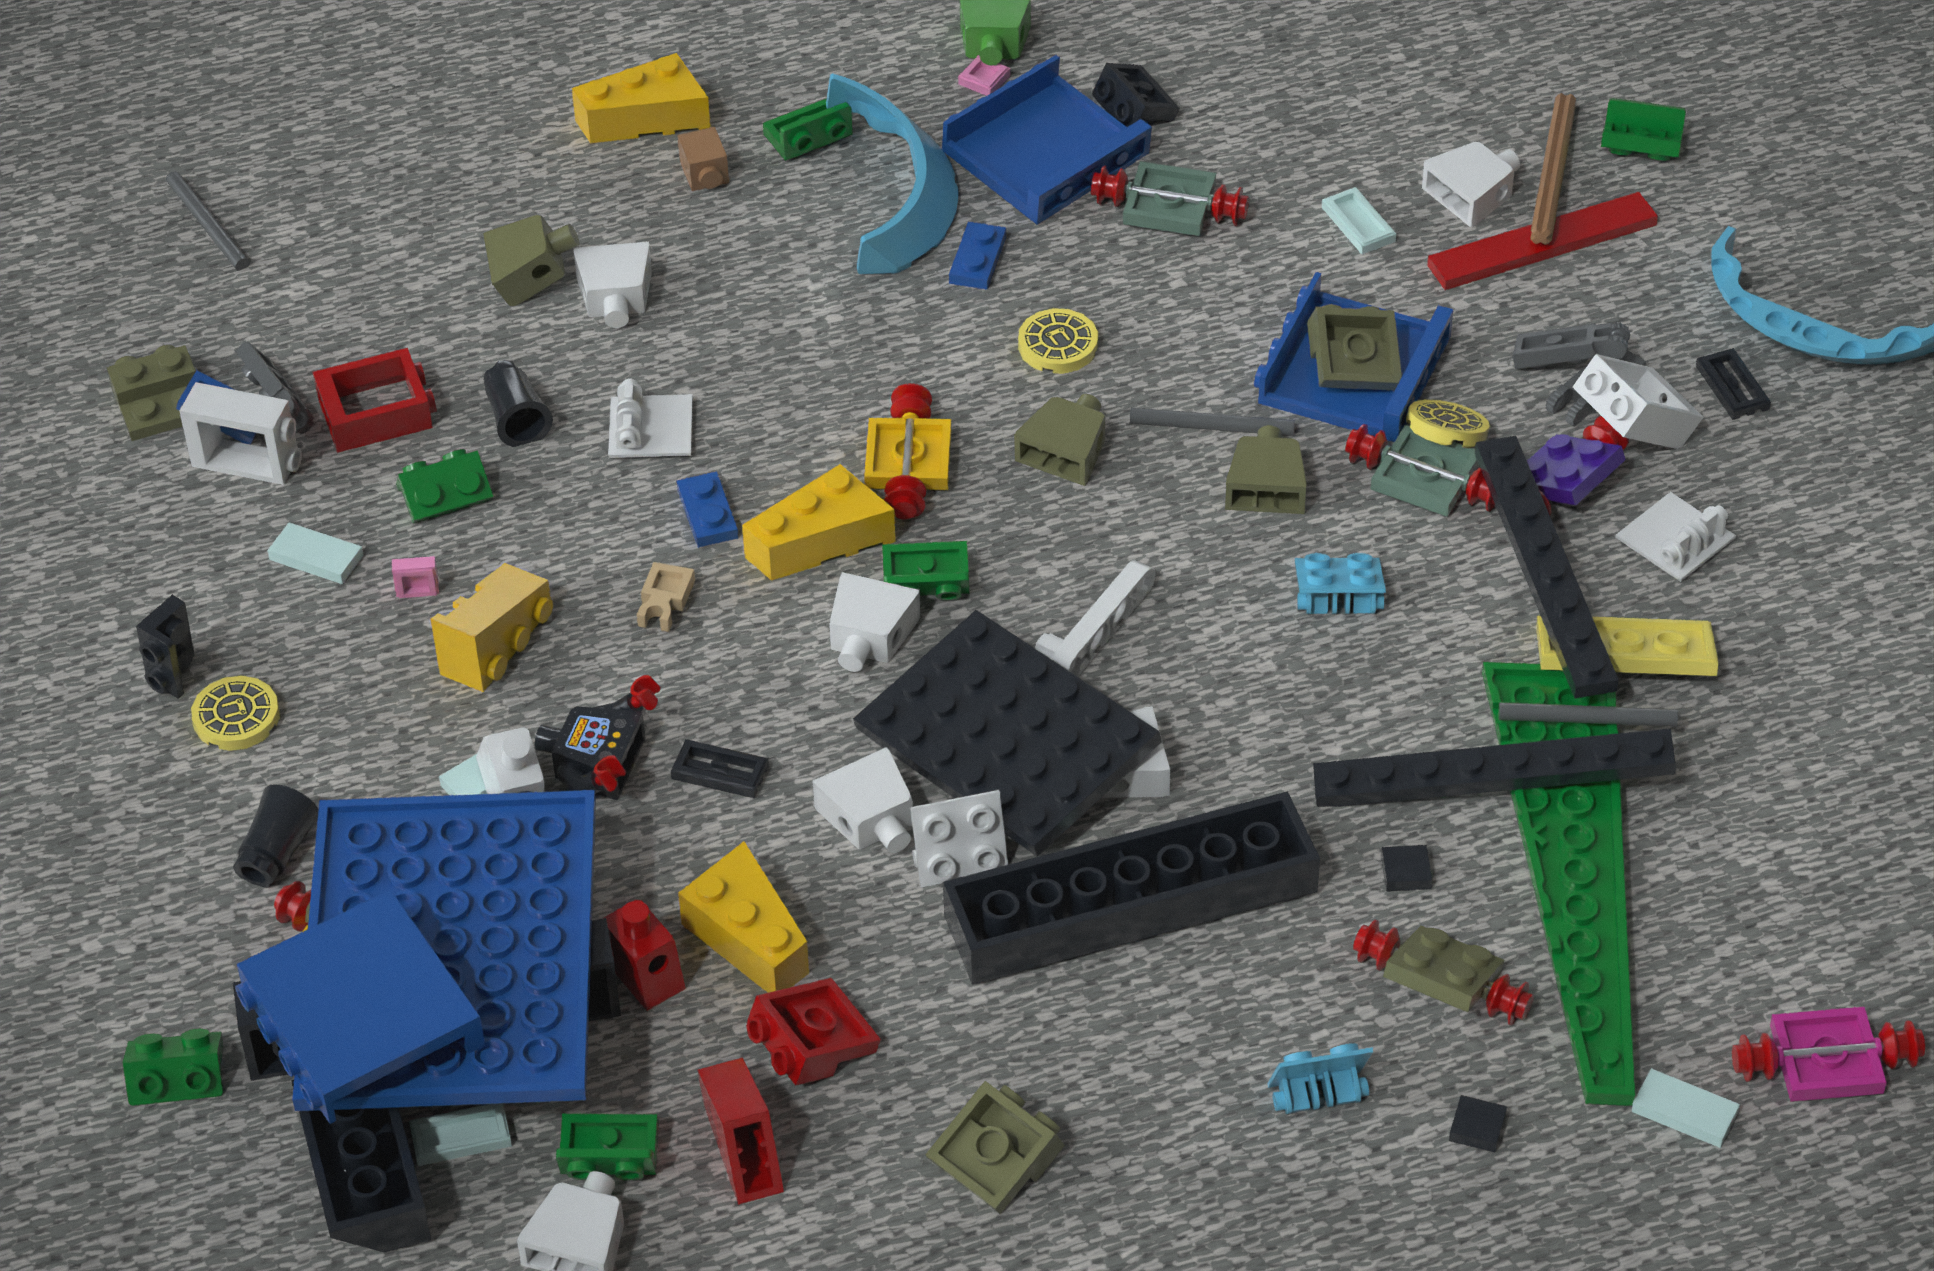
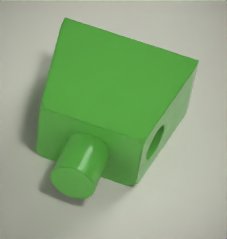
(994, 28)

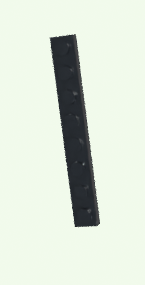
(1546, 568)
(1494, 768)

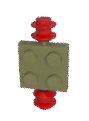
(1444, 969)

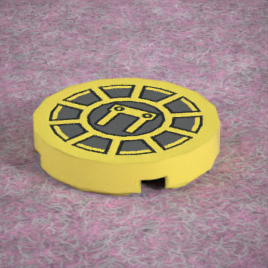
(1058, 340)
(1447, 421)
(235, 712)

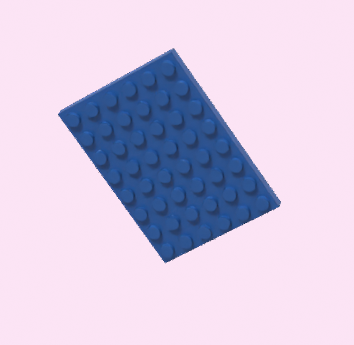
(506, 909)

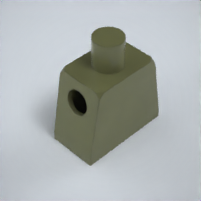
(527, 256)
(1063, 438)
(1266, 474)

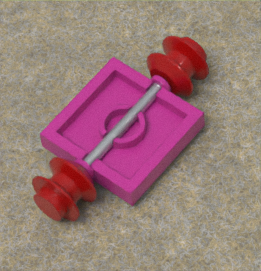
(1828, 1053)

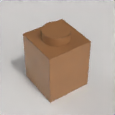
(703, 159)

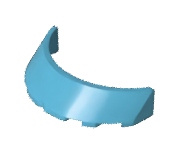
(933, 200)
(1805, 332)

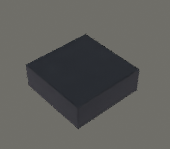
(1406, 868)
(1478, 1123)

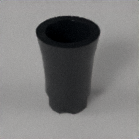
(516, 406)
(275, 834)

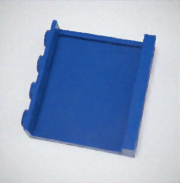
(1041, 141)
(1292, 380)
(355, 1000)

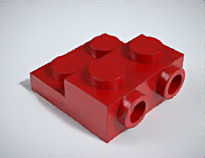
(810, 1030)

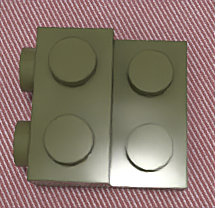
(1355, 347)
(150, 389)
(996, 1146)

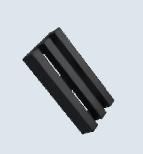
(1734, 409)
(717, 773)

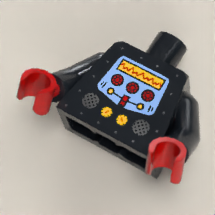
(600, 742)

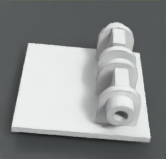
(649, 423)
(1677, 535)
(958, 837)

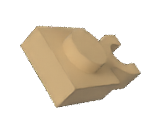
(664, 590)

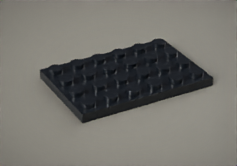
(1008, 719)

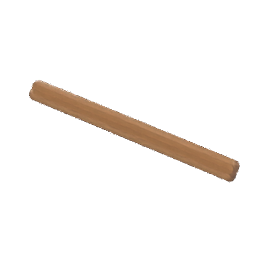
(1553, 169)

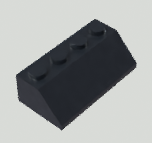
(366, 1178)

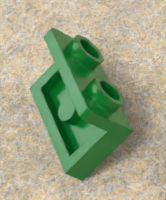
(808, 128)
(1643, 128)
(444, 486)
(928, 567)
(173, 1067)
(608, 1144)

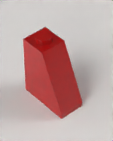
(741, 1130)

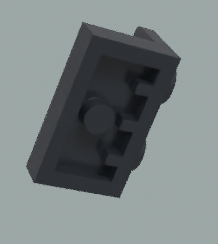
(1133, 95)
(166, 646)

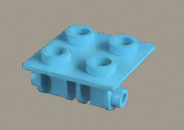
(1356, 574)
(1302, 1068)

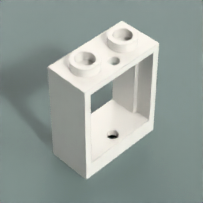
(1632, 402)
(213, 406)

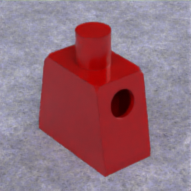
(635, 942)

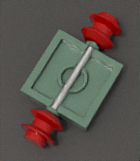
(1169, 197)
(1420, 469)

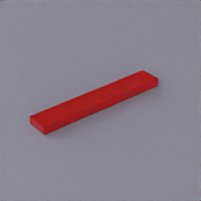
(1516, 249)

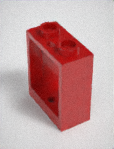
(379, 422)

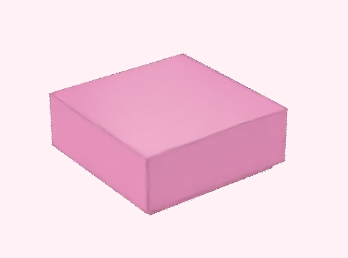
(984, 77)
(415, 577)

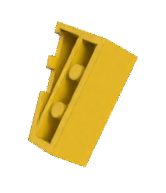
(641, 101)
(816, 524)
(490, 626)
(745, 921)

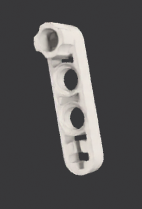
(1100, 620)

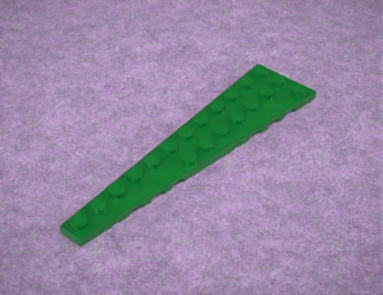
(1578, 883)

